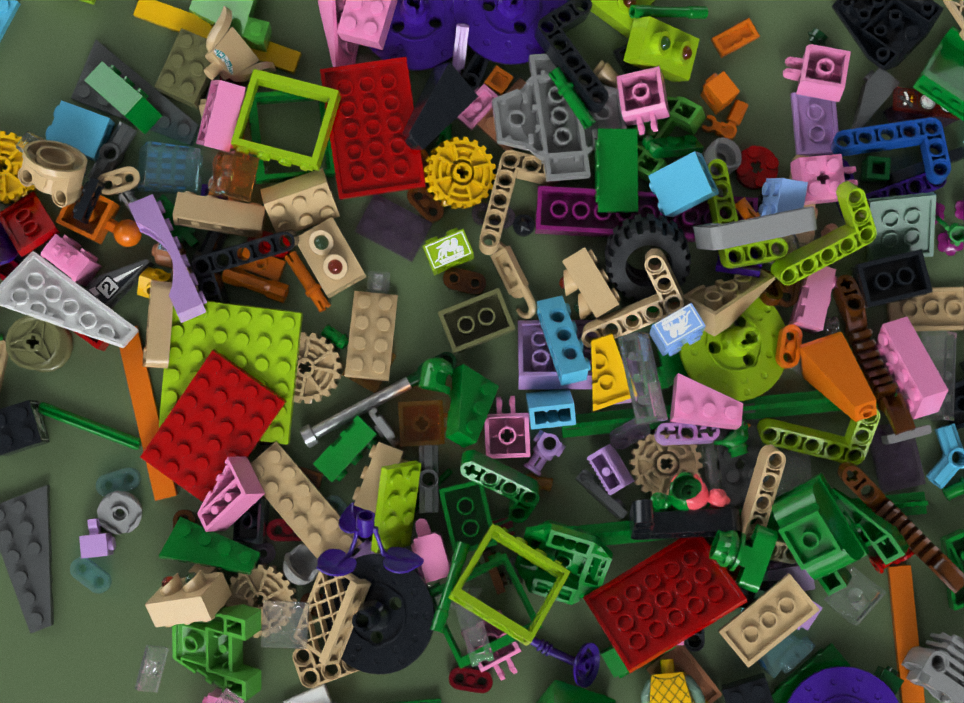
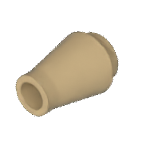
(606, 74)

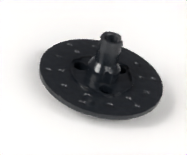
(403, 628)

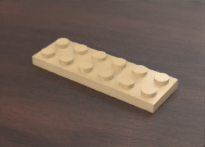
(300, 502)

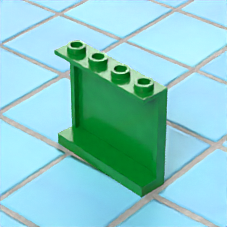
(944, 74)

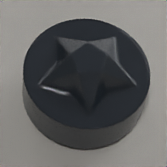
(523, 225)

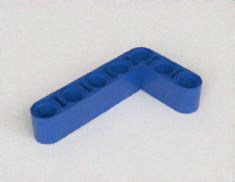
(900, 140)

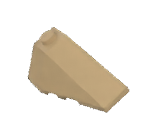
(727, 300)

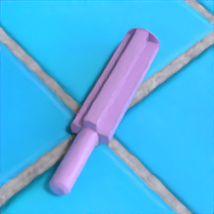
(460, 46)

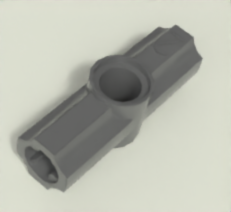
(118, 141)
(429, 493)

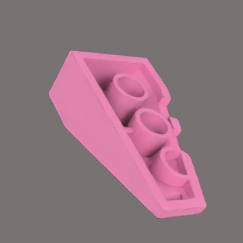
(341, 51)

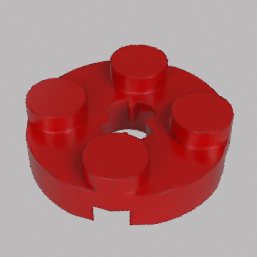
(767, 162)

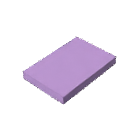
(813, 125)

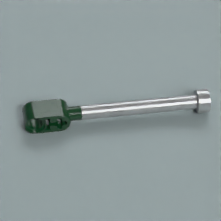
(311, 434)

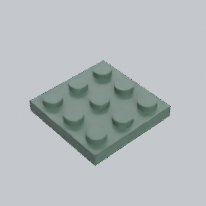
(902, 225)

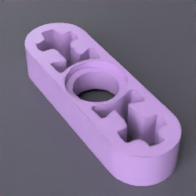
(671, 440)

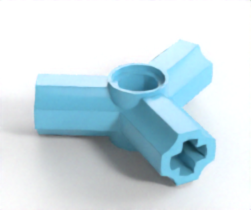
(945, 467)

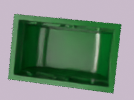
(817, 528)

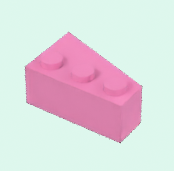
(813, 300)
(703, 406)
(232, 495)

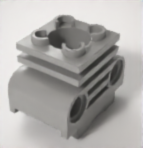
(938, 668)

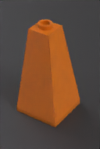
(836, 374)

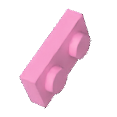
(478, 108)

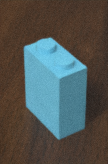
(80, 129)
(683, 184)
(550, 408)

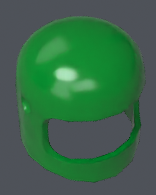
(434, 375)

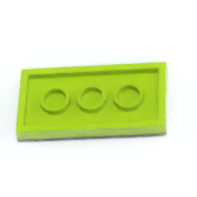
(396, 504)

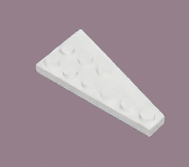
(51, 296)

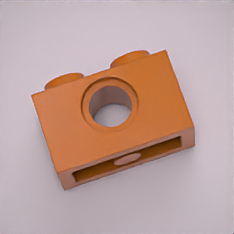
(719, 92)

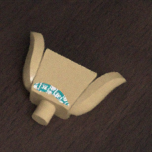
(230, 54)

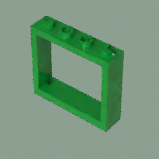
(282, 97)
(494, 561)

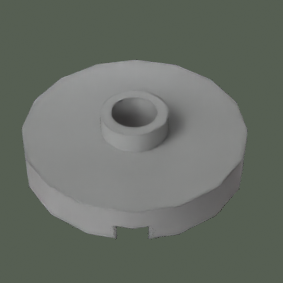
(383, 427)
(112, 520)

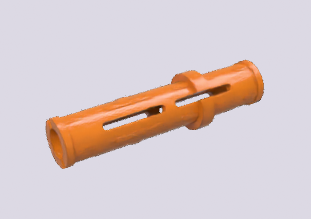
(312, 289)

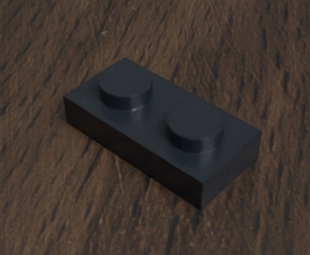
(91, 192)

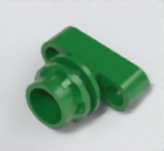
(731, 550)

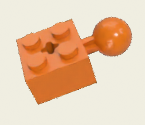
(101, 221)

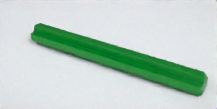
(89, 425)

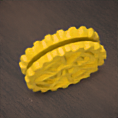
(446, 182)
(10, 185)

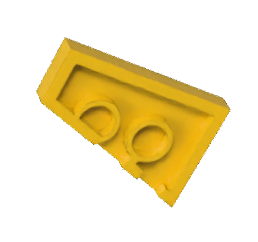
(608, 373)

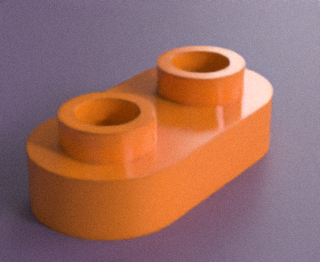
(788, 347)

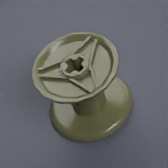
(38, 344)

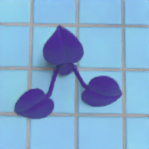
(361, 523)

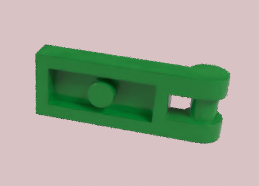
(672, 146)

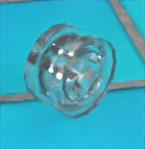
(831, 325)

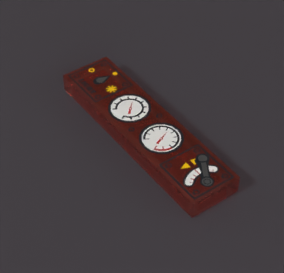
(915, 102)

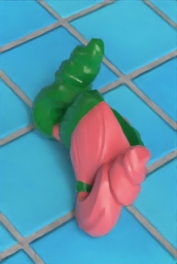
(699, 497)

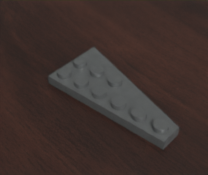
(173, 122)
(28, 554)

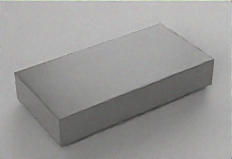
(919, 431)

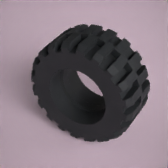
(639, 233)

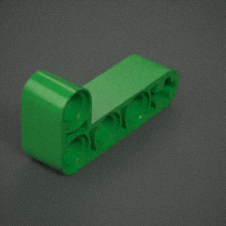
(476, 468)

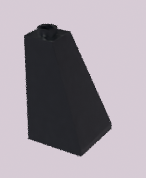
(439, 104)

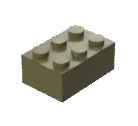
(184, 70)
(476, 321)

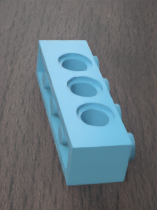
(567, 369)

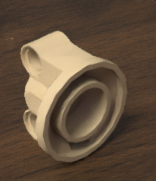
(54, 170)

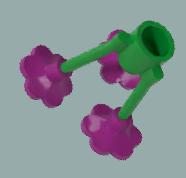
(953, 237)

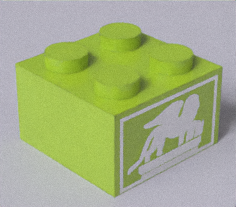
(448, 251)

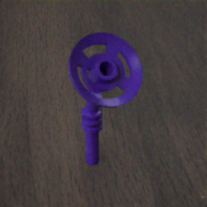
(578, 662)

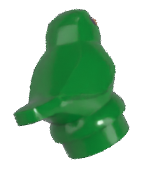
(736, 440)

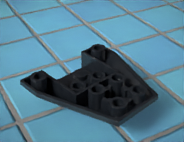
(887, 28)

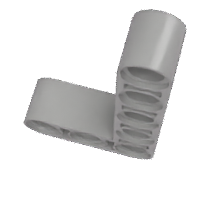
(722, 236)

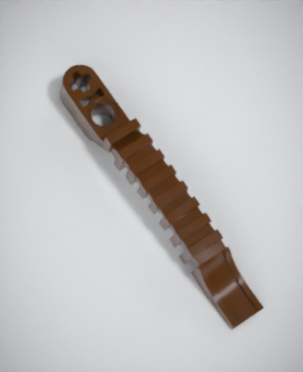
(848, 293)
(917, 541)

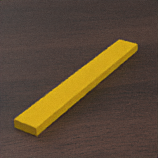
(175, 19)

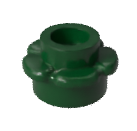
(817, 37)

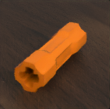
(270, 288)

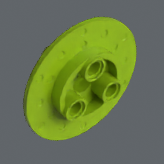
(725, 367)

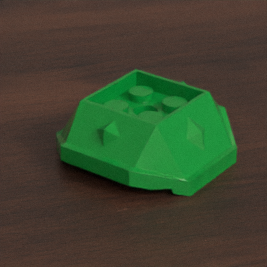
(576, 549)

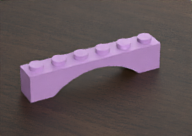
(183, 293)

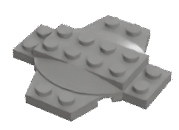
(546, 125)

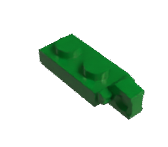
(182, 232)

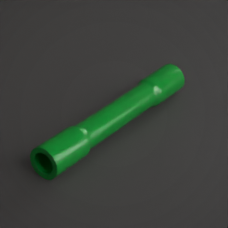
(689, 12)
(442, 612)

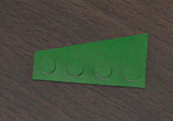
(194, 545)

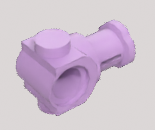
(544, 454)

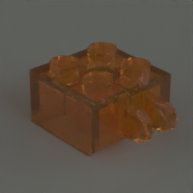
(233, 176)
(432, 412)

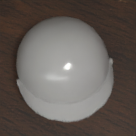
(725, 150)
(300, 565)

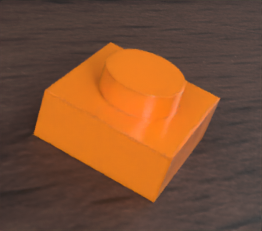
(499, 80)

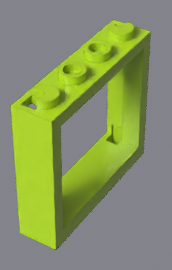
(295, 87)
(492, 616)

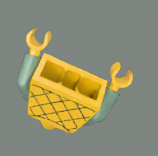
(671, 687)

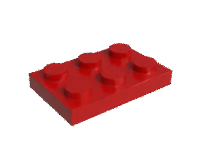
(28, 224)

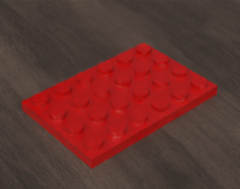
(369, 126)
(214, 419)
(664, 601)

